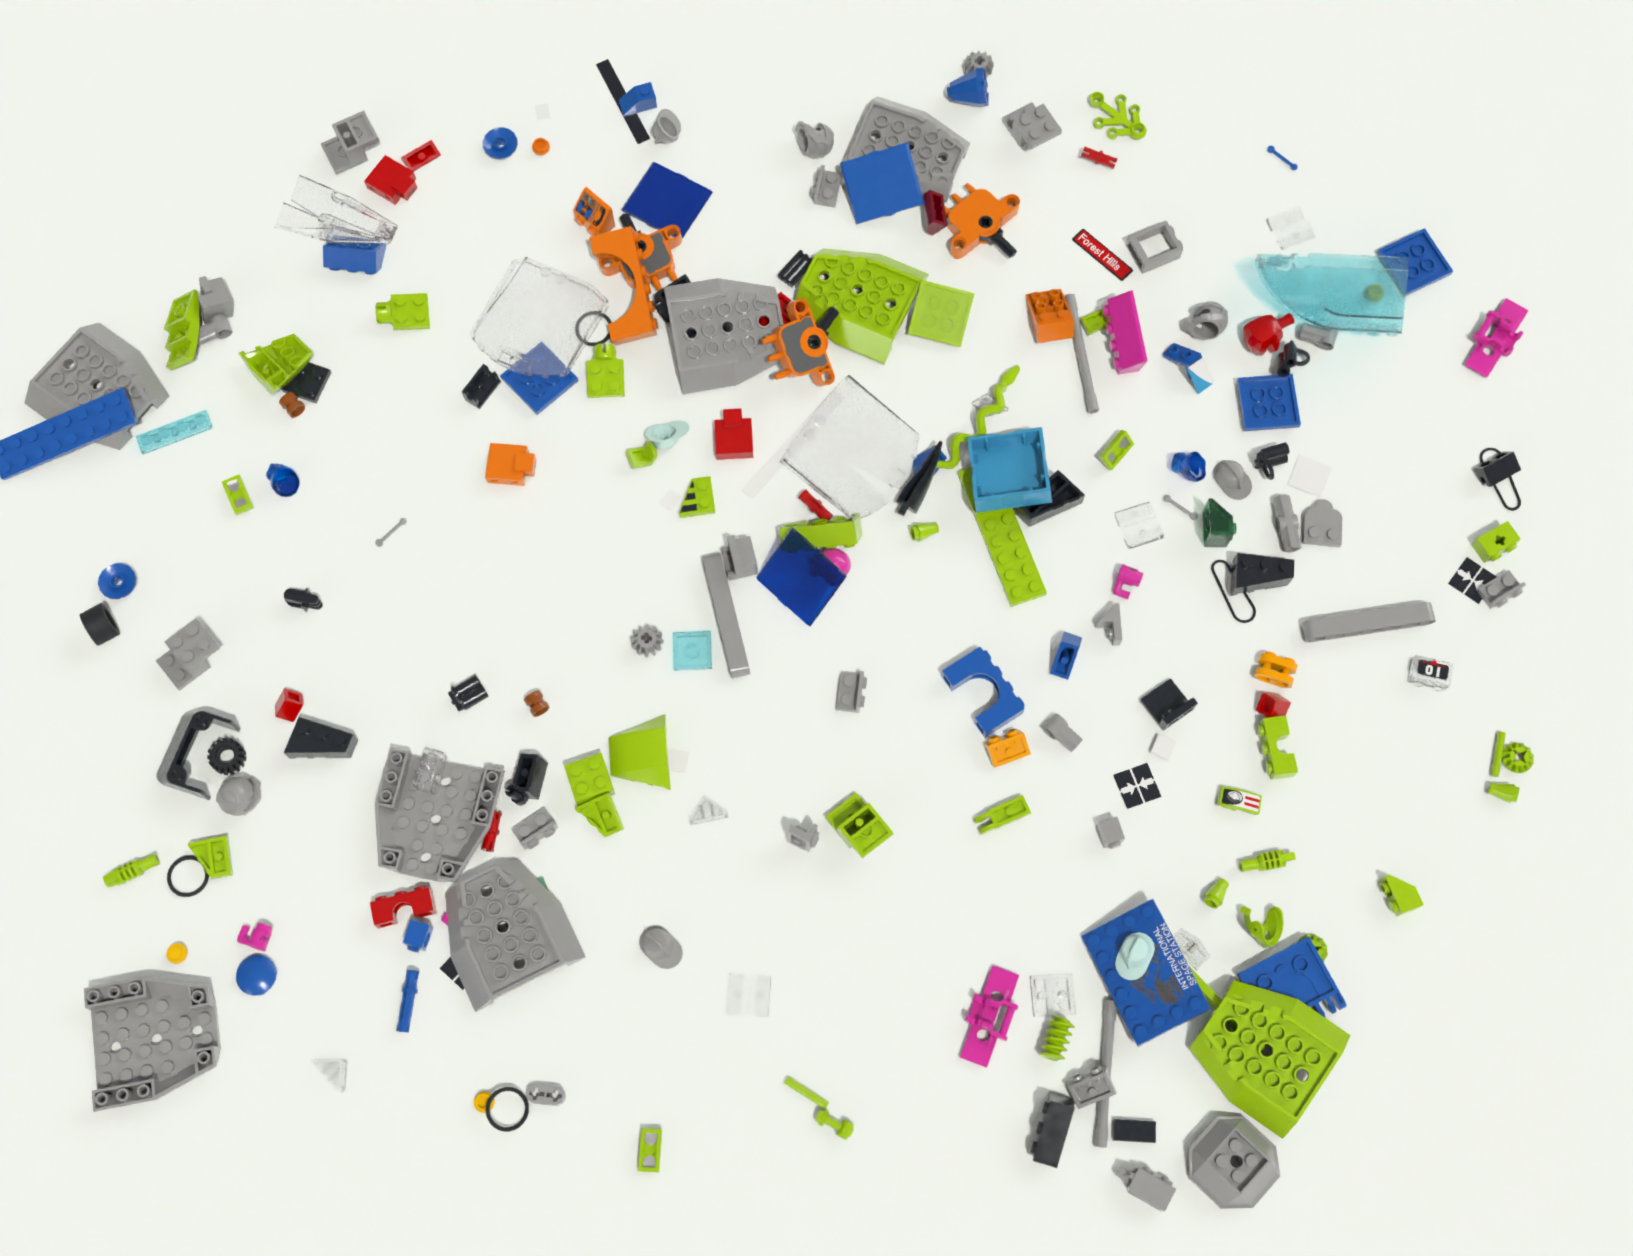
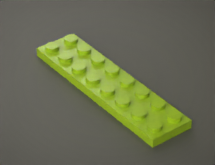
(1007, 549)

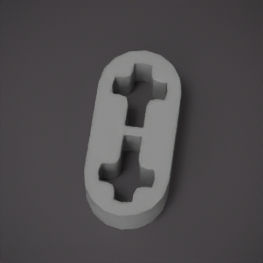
(547, 1089)

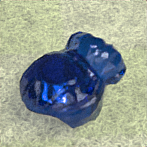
(1190, 465)
(282, 480)

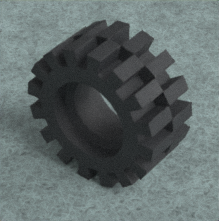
(225, 744)

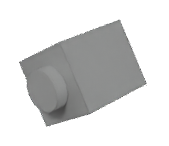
(1110, 833)

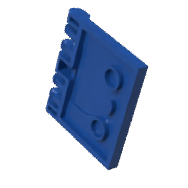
(1297, 974)

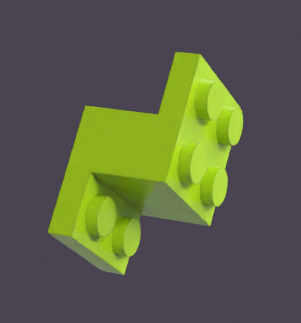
(859, 825)

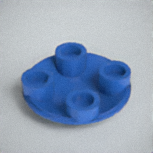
(256, 975)

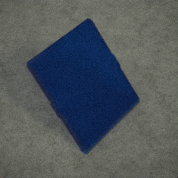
(666, 199)
(801, 576)

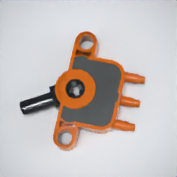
(794, 347)

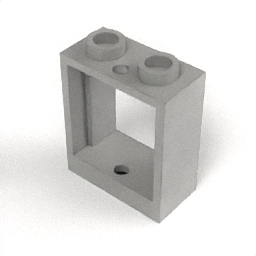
(1139, 255)

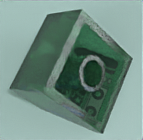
(1217, 525)

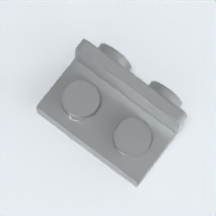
(827, 187)
(1500, 589)
(850, 692)
(534, 829)
(799, 837)
(1091, 1086)

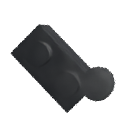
(528, 778)

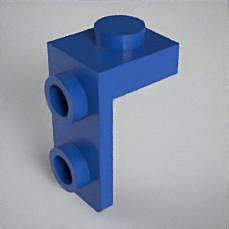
(1182, 356)

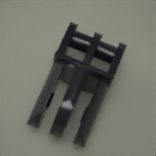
(302, 599)

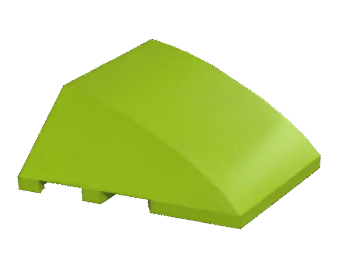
(277, 363)
(642, 754)

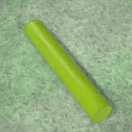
(1498, 754)
(806, 1092)

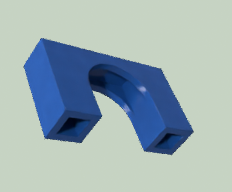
(979, 665)

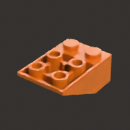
(1050, 316)

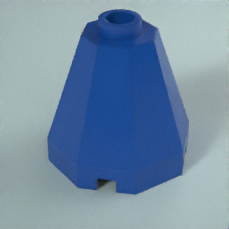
(970, 88)

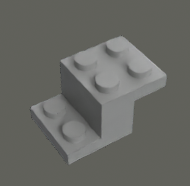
(1031, 125)
(351, 138)
(187, 654)

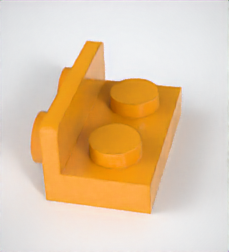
(1007, 747)

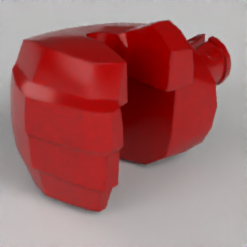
(1266, 333)

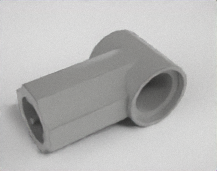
(216, 328)
(1322, 337)
(1058, 729)

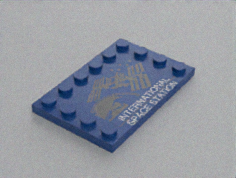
(1167, 990)

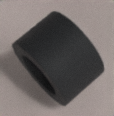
(99, 624)

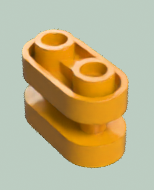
(1284, 665)

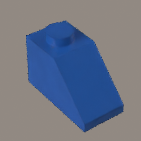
(638, 99)
(1066, 655)

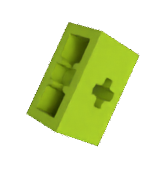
(1503, 535)

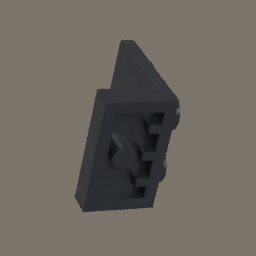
(1168, 704)

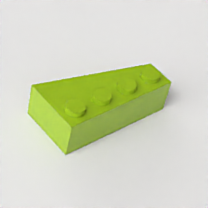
(828, 533)

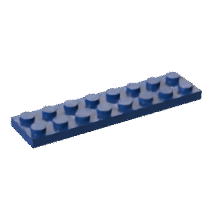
(65, 433)

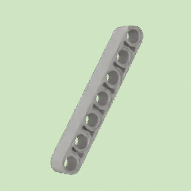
(726, 615)
(1368, 622)

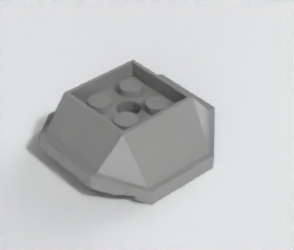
(1211, 1165)

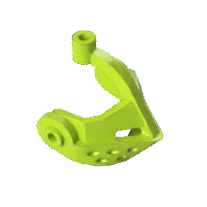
(1273, 924)

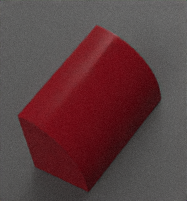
(934, 212)

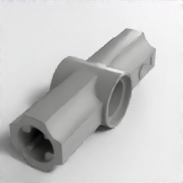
(1287, 523)

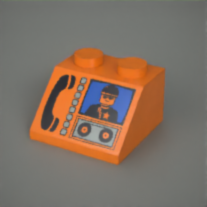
(593, 213)

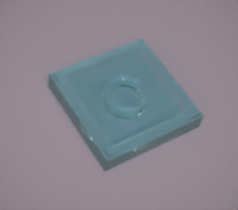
(692, 650)

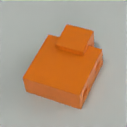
(509, 464)

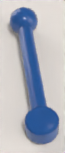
(1271, 149)

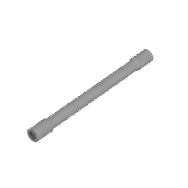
(1091, 399)
(1110, 1011)

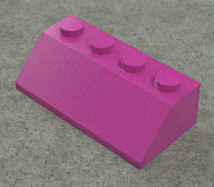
(1124, 333)

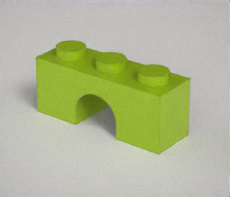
(1278, 764)

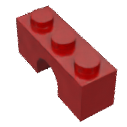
(385, 909)

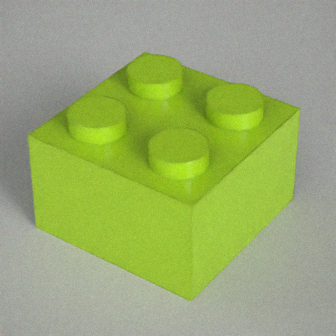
(589, 778)

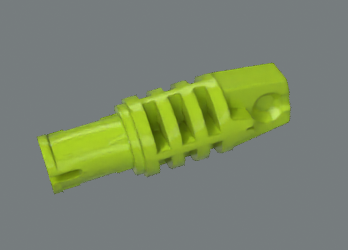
(1267, 861)
(130, 870)

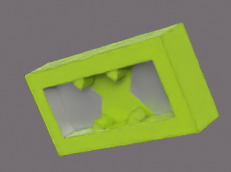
(1116, 449)
(237, 494)
(650, 1150)

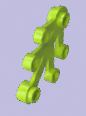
(1119, 118)

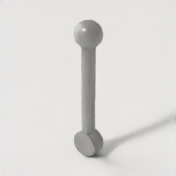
(1193, 516)
(379, 542)

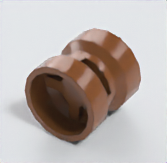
(291, 404)
(536, 703)

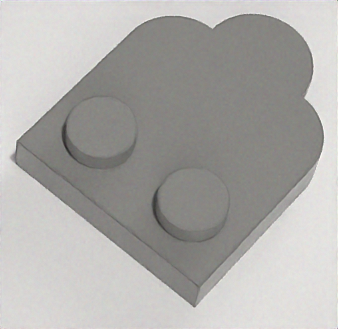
(1322, 525)

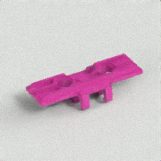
(1501, 340)
(983, 1015)

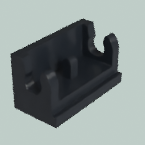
(481, 386)
(1497, 468)

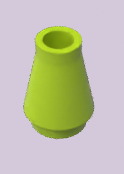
(923, 530)
(1506, 792)
(1215, 895)

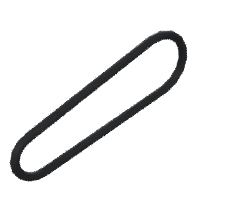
(1495, 487)
(1225, 597)

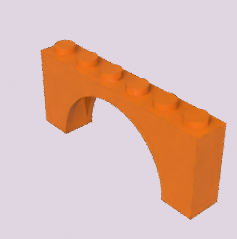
(639, 319)

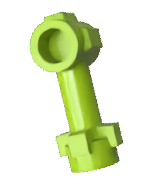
(843, 1129)

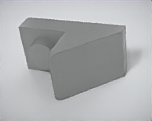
(1113, 620)

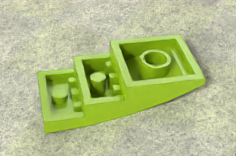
(183, 329)

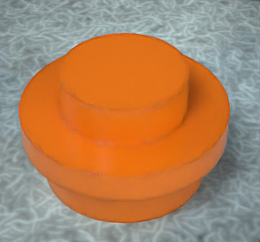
(540, 146)

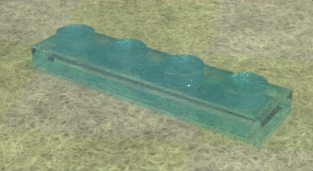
(174, 432)

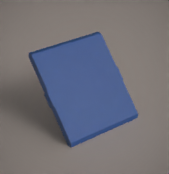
(882, 183)

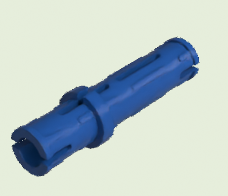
(407, 1000)

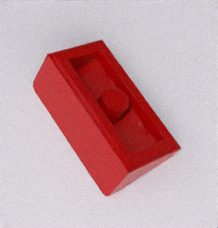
(421, 156)

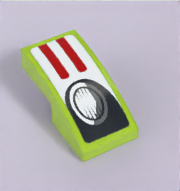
(1238, 799)

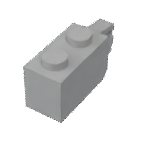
(1146, 1186)

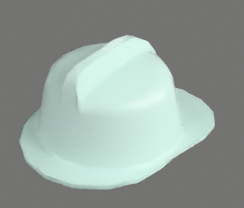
(666, 435)
(1134, 956)

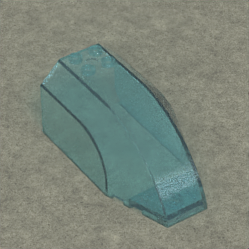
(1339, 289)

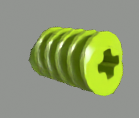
(1056, 1038)

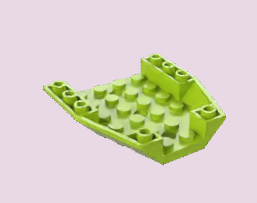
(863, 318)
(1261, 1084)

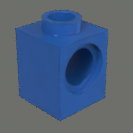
(417, 936)

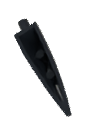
(917, 487)

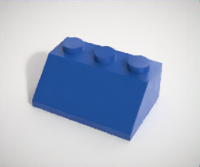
(354, 256)

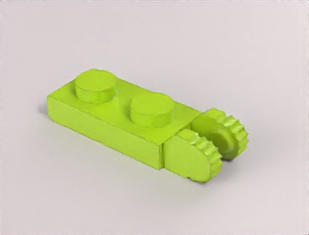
(1004, 814)

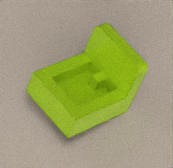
(642, 456)

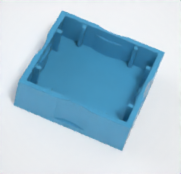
(1009, 470)

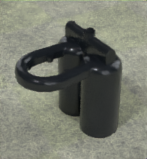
(1288, 359)
(1271, 457)
(467, 693)

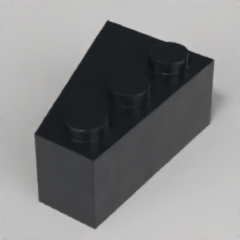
(1064, 497)
(1259, 572)
(318, 740)
(1052, 1129)

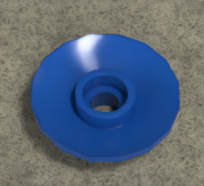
(498, 137)
(111, 576)

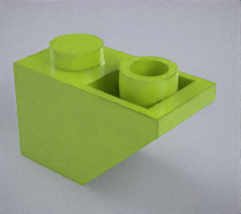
(1401, 895)

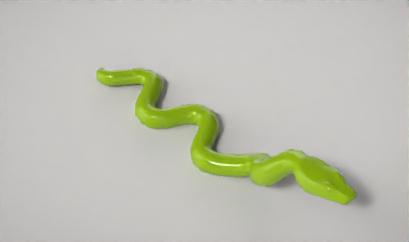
(1007, 379)

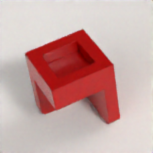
(288, 705)
(1273, 705)

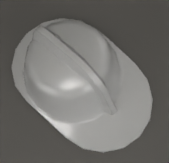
(666, 127)
(1232, 479)
(661, 947)

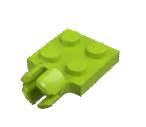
(404, 311)
(605, 373)

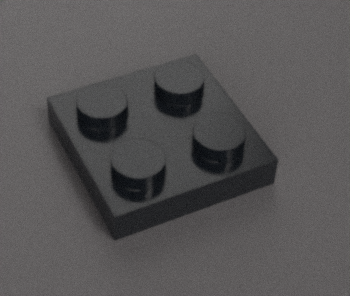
(309, 382)

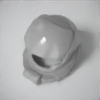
(819, 140)
(1212, 318)
(236, 794)

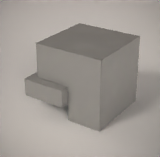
(214, 299)
(739, 558)

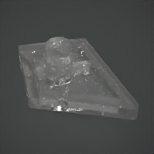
(986, 400)

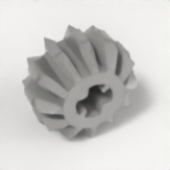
(979, 60)
(654, 642)

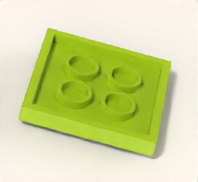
(941, 313)

